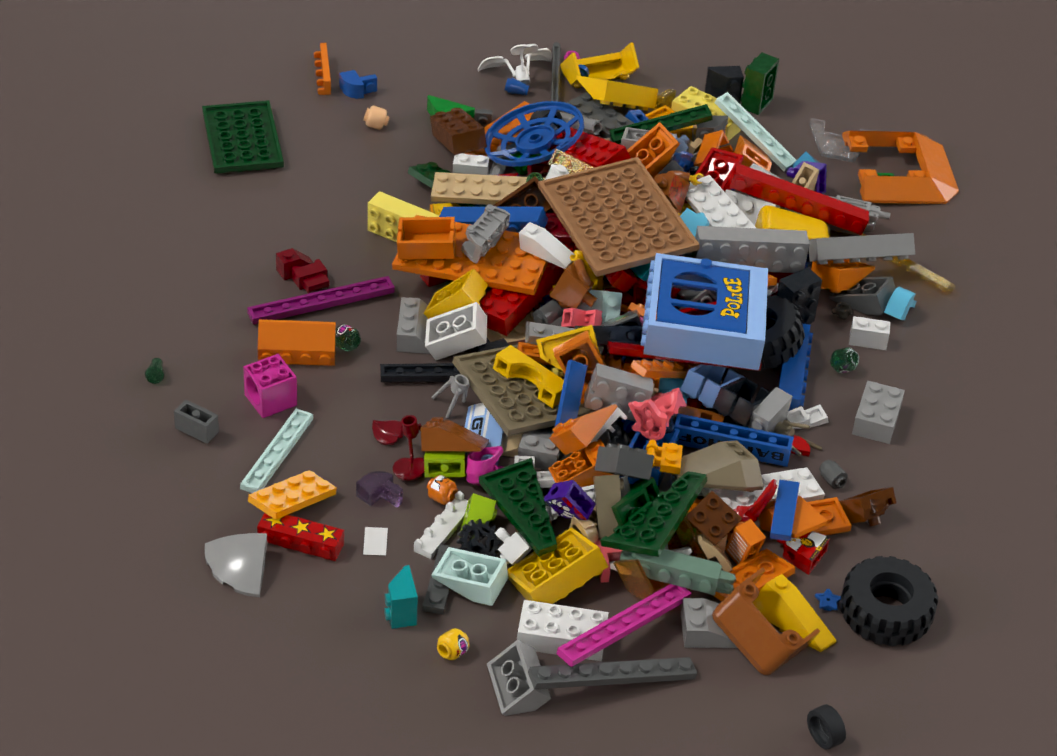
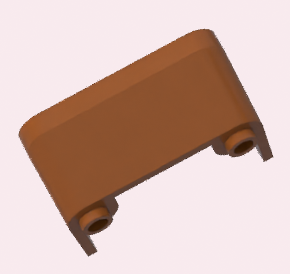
(753, 632)

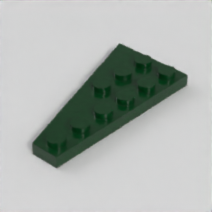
(522, 502)
(657, 521)

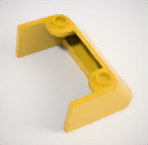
(602, 67)

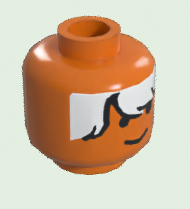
(442, 489)

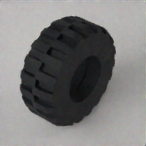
(783, 332)
(886, 622)

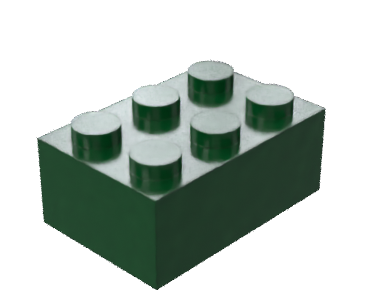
(759, 83)

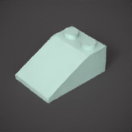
(607, 302)
(472, 574)

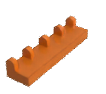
(324, 72)

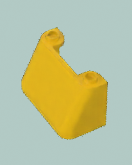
(777, 218)

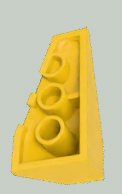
(789, 610)

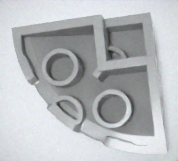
(238, 561)

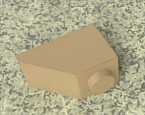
(806, 176)

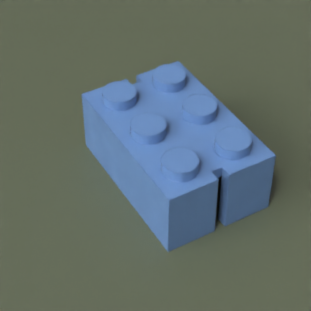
(704, 382)

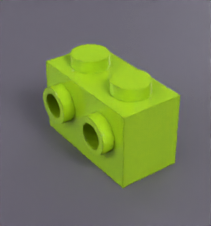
(445, 463)

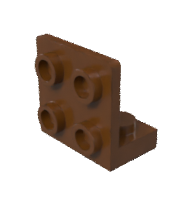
(713, 518)

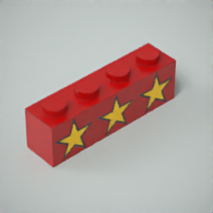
(303, 535)

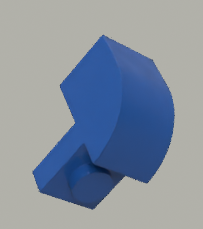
(356, 86)

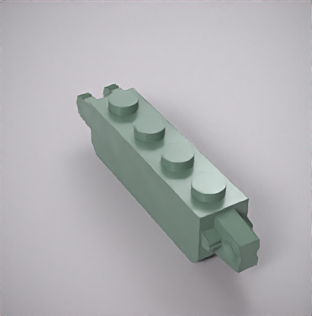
(685, 571)

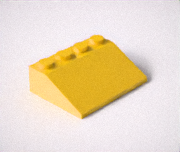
(620, 93)
(560, 571)

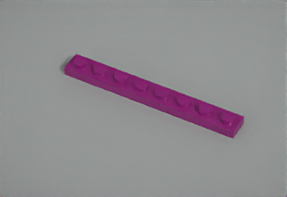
(321, 299)

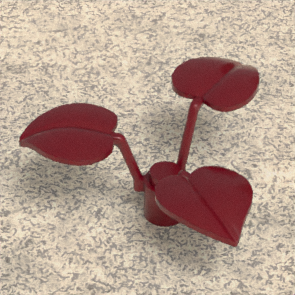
(388, 433)

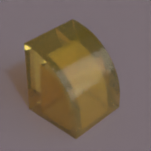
(665, 98)

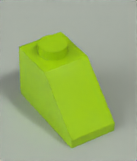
(479, 508)

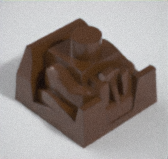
(868, 505)

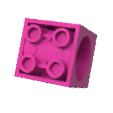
(270, 385)

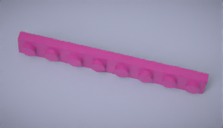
(622, 624)

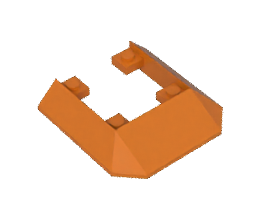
(929, 186)

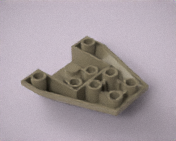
(726, 466)

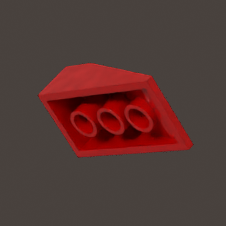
(719, 166)

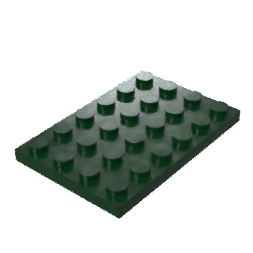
(242, 136)

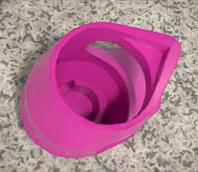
(476, 467)

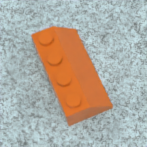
(298, 341)

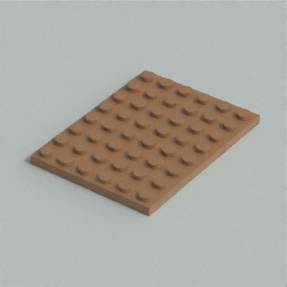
(617, 216)

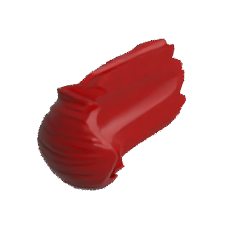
(754, 511)

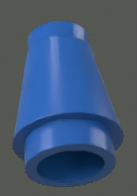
(516, 87)

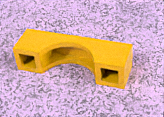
(514, 363)

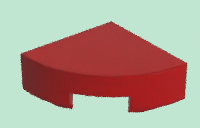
(801, 445)

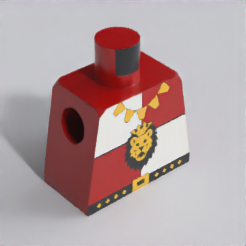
(805, 550)

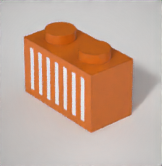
(744, 541)

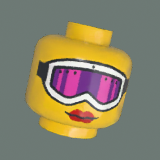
(453, 644)

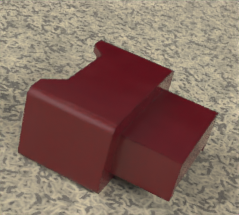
(311, 276)

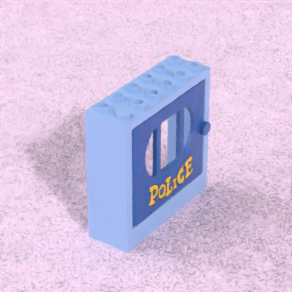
(712, 337)

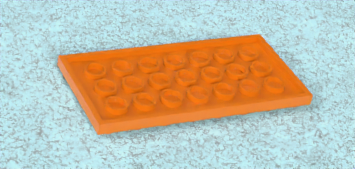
(501, 268)

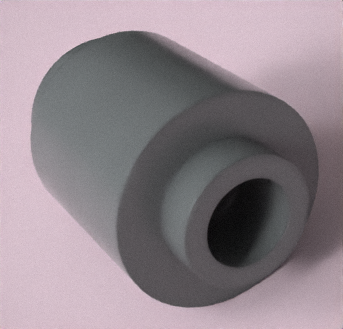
(833, 474)

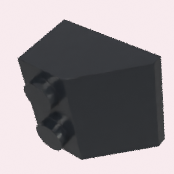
(723, 80)

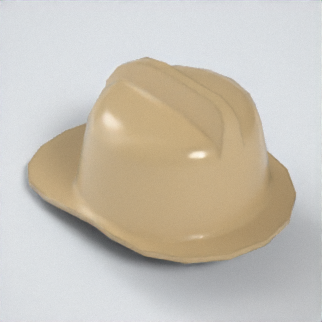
(586, 528)

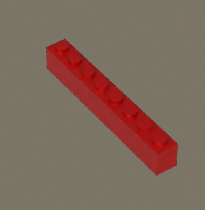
(799, 199)

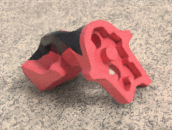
(656, 414)

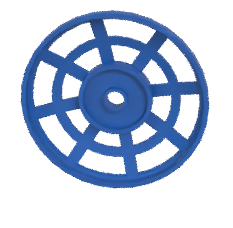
(536, 138)

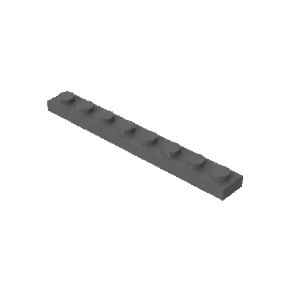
(612, 673)

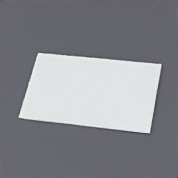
(375, 541)

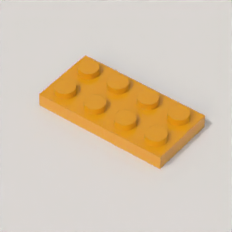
(292, 494)

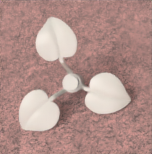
(522, 71)

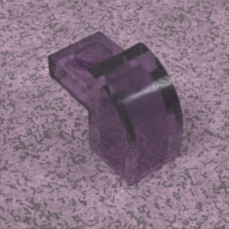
(377, 486)

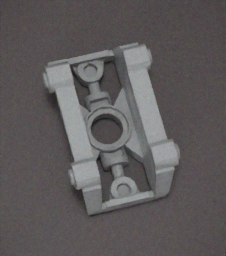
(485, 232)

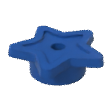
(827, 605)

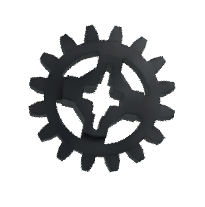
(481, 533)

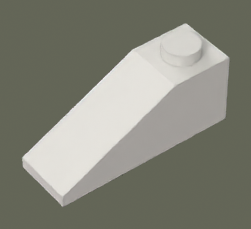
(544, 245)

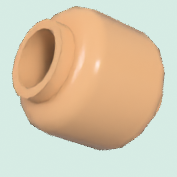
(376, 117)

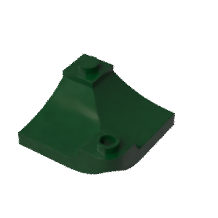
(638, 495)

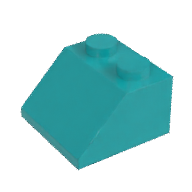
(401, 600)

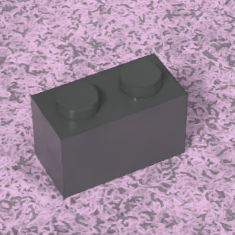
(196, 421)

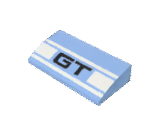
(482, 422)

